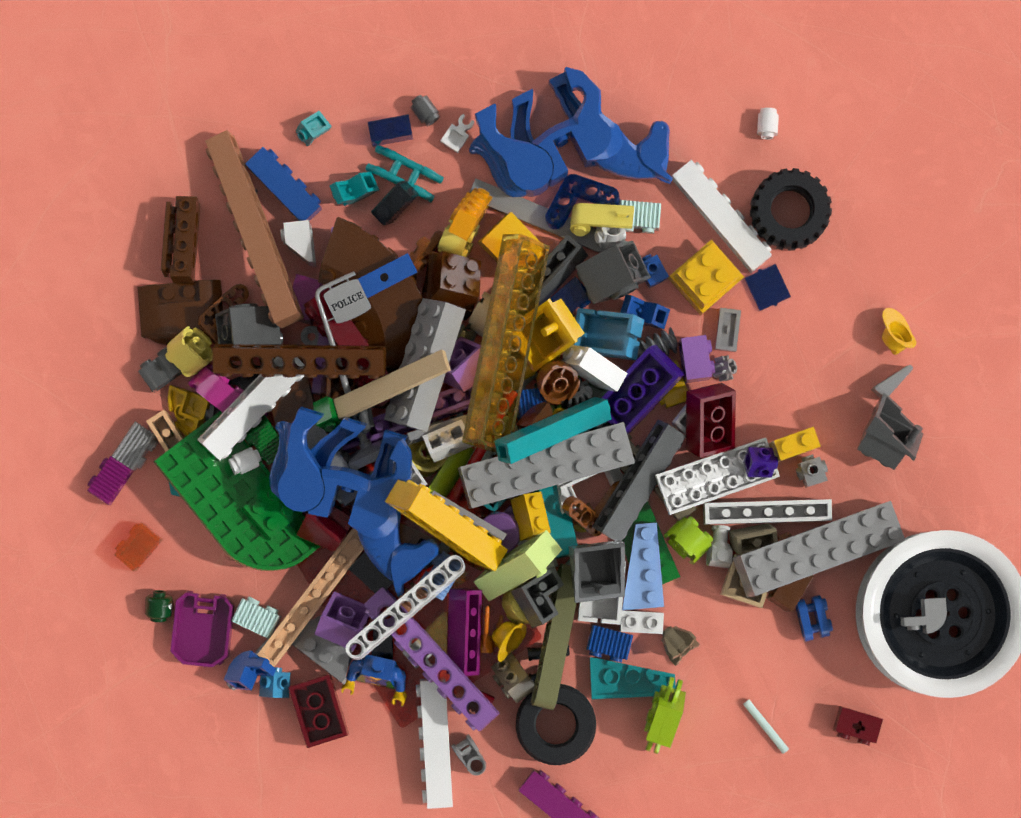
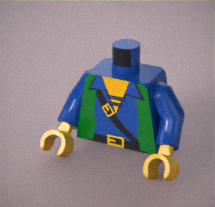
(378, 672)

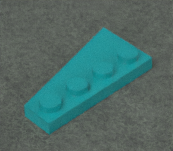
(624, 681)

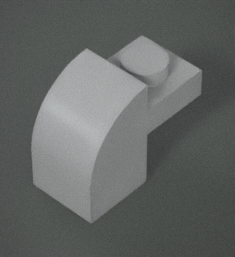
(933, 616)

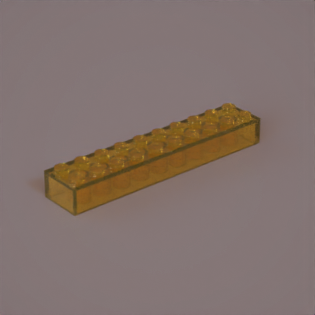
(506, 341)

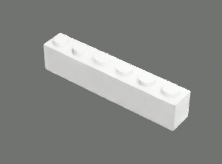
(721, 216)
(247, 411)
(767, 512)
(436, 746)

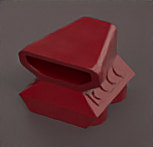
(327, 531)

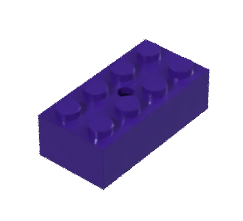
(655, 376)

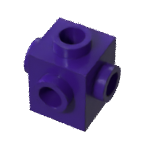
(760, 462)

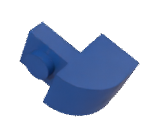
(652, 313)
(246, 668)

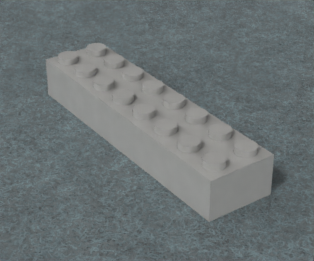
(563, 462)
(818, 549)

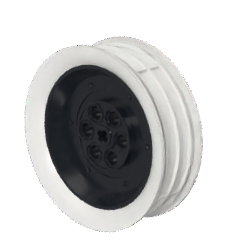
(983, 584)

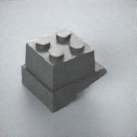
(890, 434)
(597, 570)

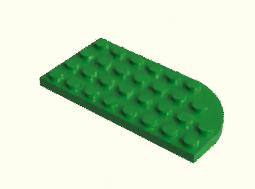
(218, 501)

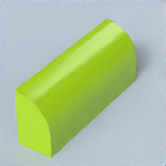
(448, 473)

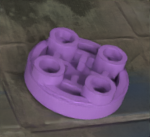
(506, 523)

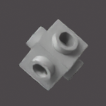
(819, 471)

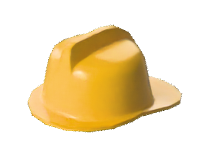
(897, 333)
(508, 638)

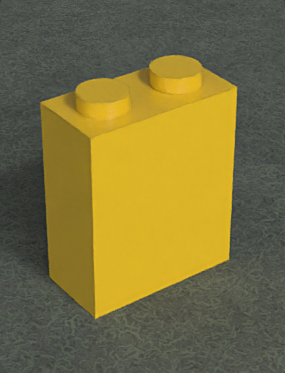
(795, 444)

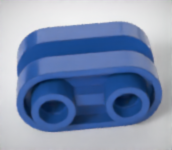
(822, 624)

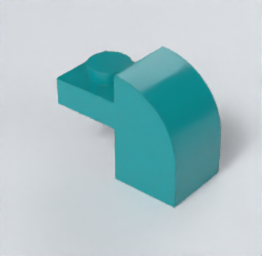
(354, 189)

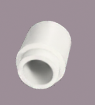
(767, 123)
(244, 461)

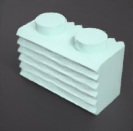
(645, 216)
(256, 618)

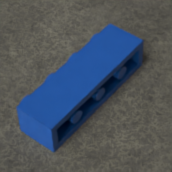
(283, 185)

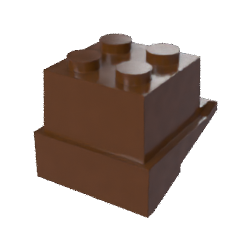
(453, 280)

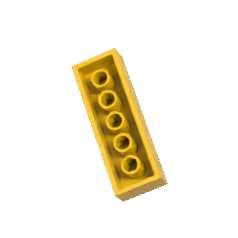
(446, 524)

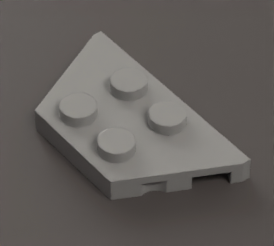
(323, 652)

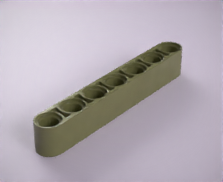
(555, 644)

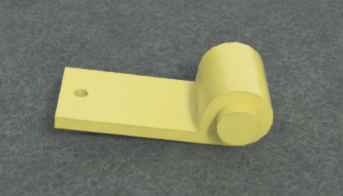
(600, 215)

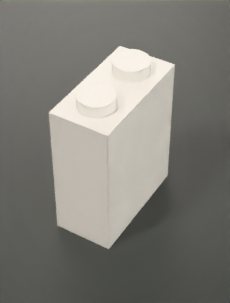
(594, 368)

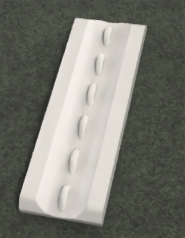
(708, 478)

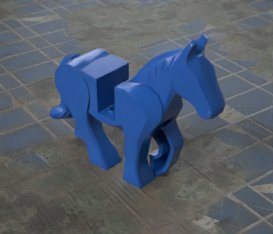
(531, 166)
(309, 483)

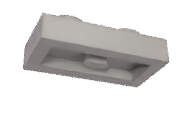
(728, 330)

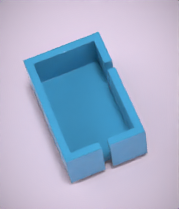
(610, 336)

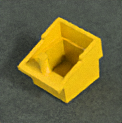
(705, 277)
(552, 334)

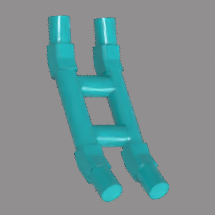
(401, 160)

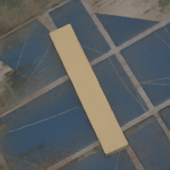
(392, 384)

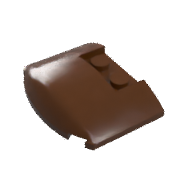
(174, 306)

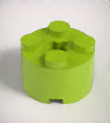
(689, 539)

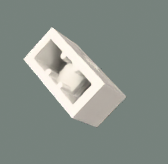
(446, 441)
(642, 622)

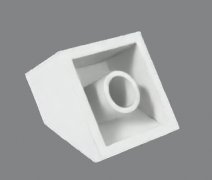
(299, 239)

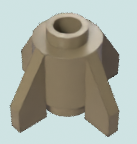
(678, 643)

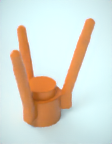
(486, 641)

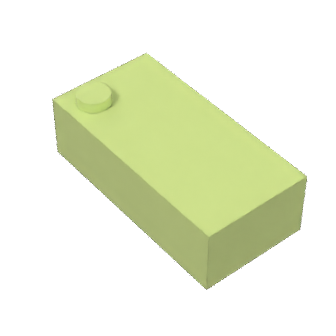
(519, 566)

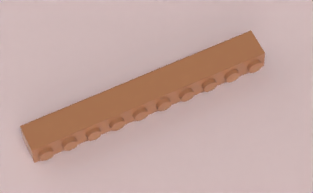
(254, 230)

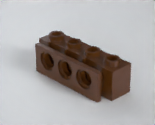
(185, 239)

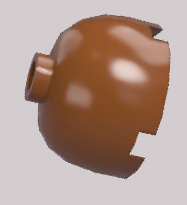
(557, 382)

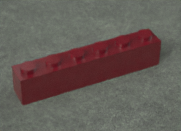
(343, 334)

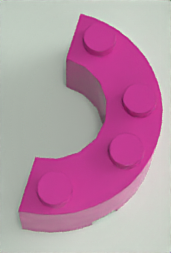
(215, 388)

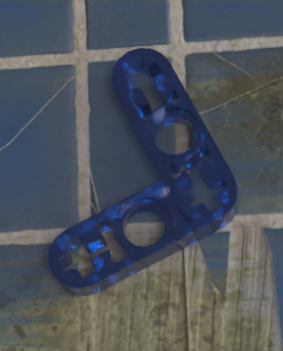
(578, 191)

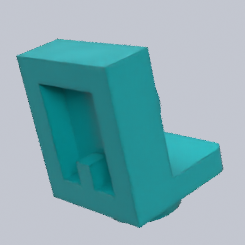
(312, 128)

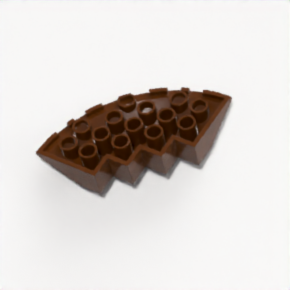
(392, 309)

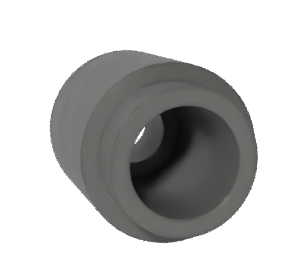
(425, 110)

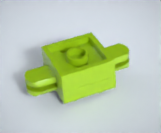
(664, 715)

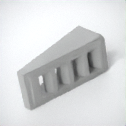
(892, 382)

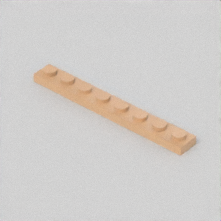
(312, 599)

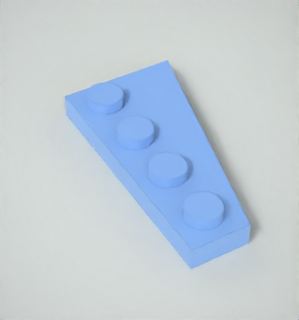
(644, 571)

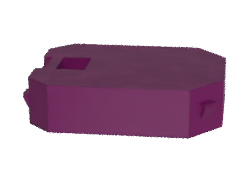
(202, 637)

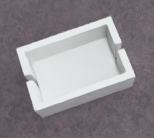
(606, 609)

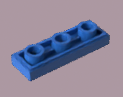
(396, 270)

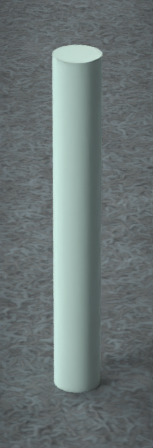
(766, 726)

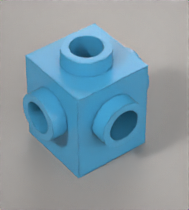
(276, 685)

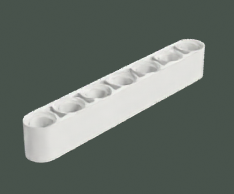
(416, 604)

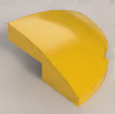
(188, 408)

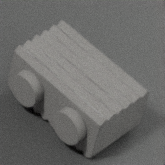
(135, 446)

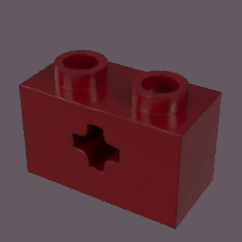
(870, 725)

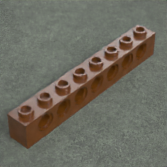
(330, 353)

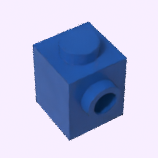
(655, 269)

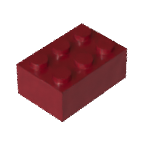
(710, 420)
(318, 710)

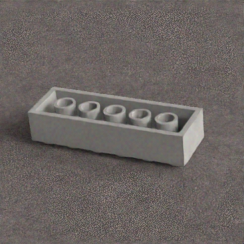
(433, 330)

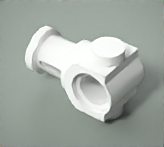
(608, 237)
(720, 552)

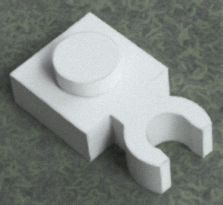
(456, 136)

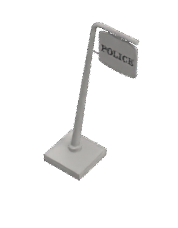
(346, 303)

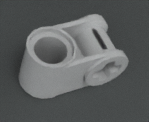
(469, 754)

